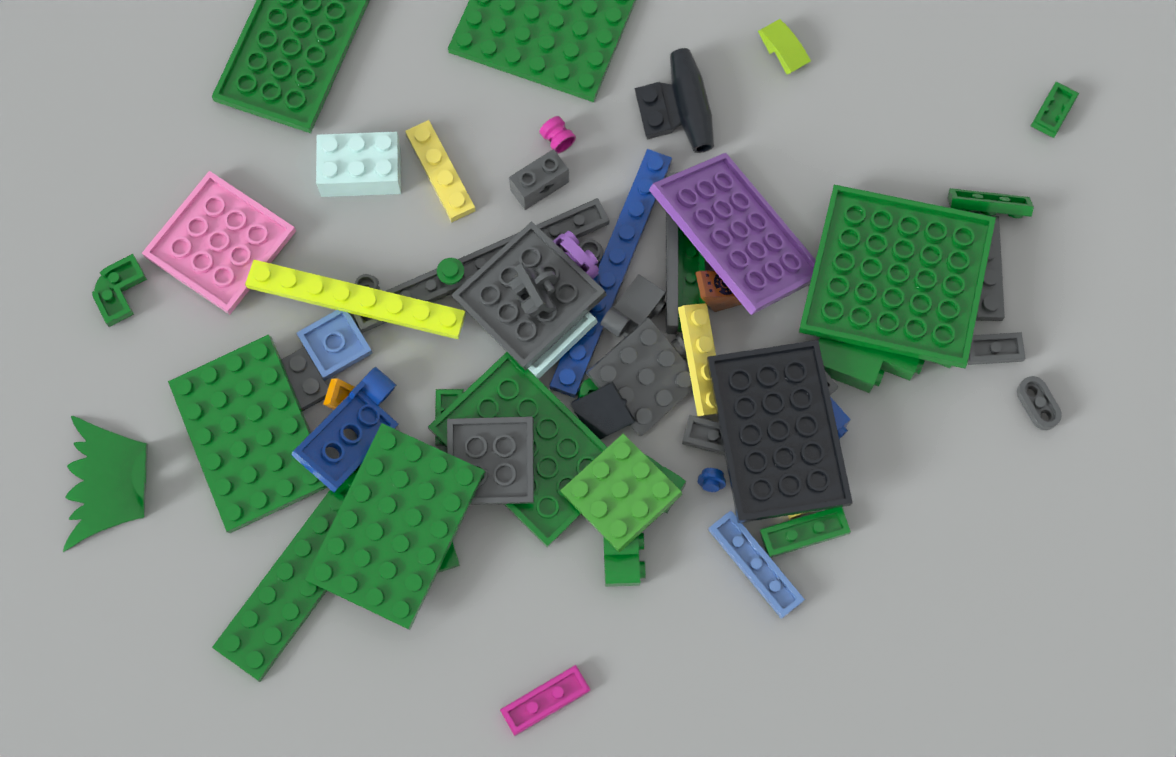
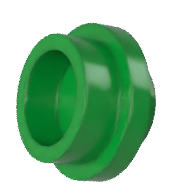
(450, 271)

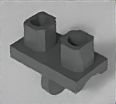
(539, 286)

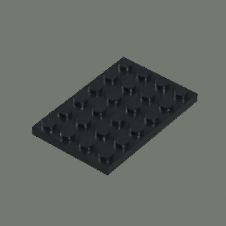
(778, 431)

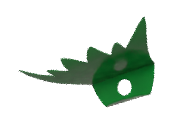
(112, 481)

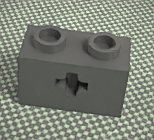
(539, 179)

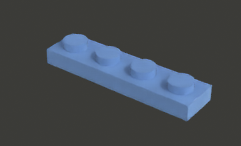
(756, 564)

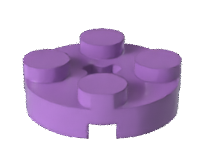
(585, 260)

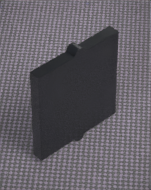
(603, 410)

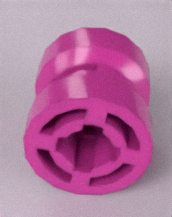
(557, 134)

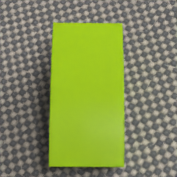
(784, 43)

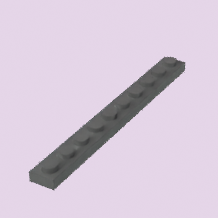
(429, 288)

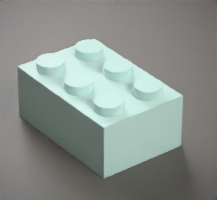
(358, 164)

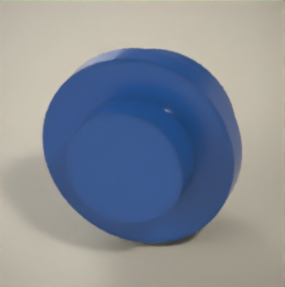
(712, 479)

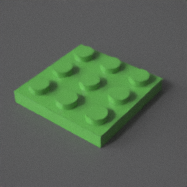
(621, 492)

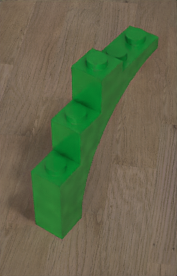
(865, 366)

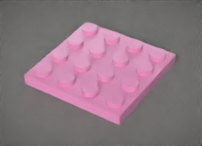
(215, 240)

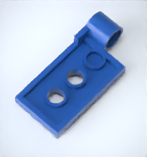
(356, 412)

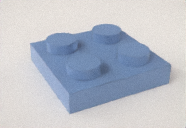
(334, 343)

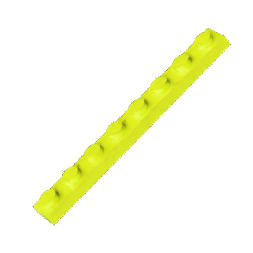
(355, 299)

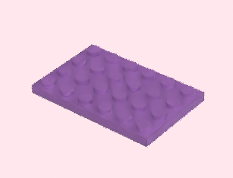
(736, 232)

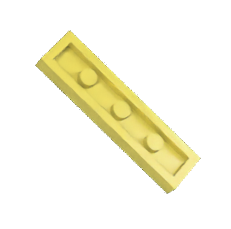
(440, 171)
(698, 346)

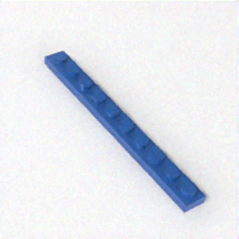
(613, 269)

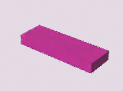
(545, 700)

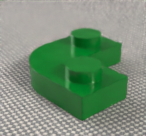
(110, 288)

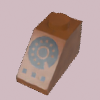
(715, 291)

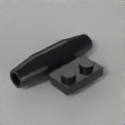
(682, 102)

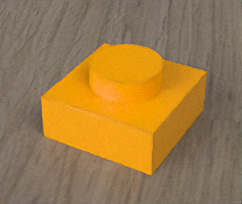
(337, 392)

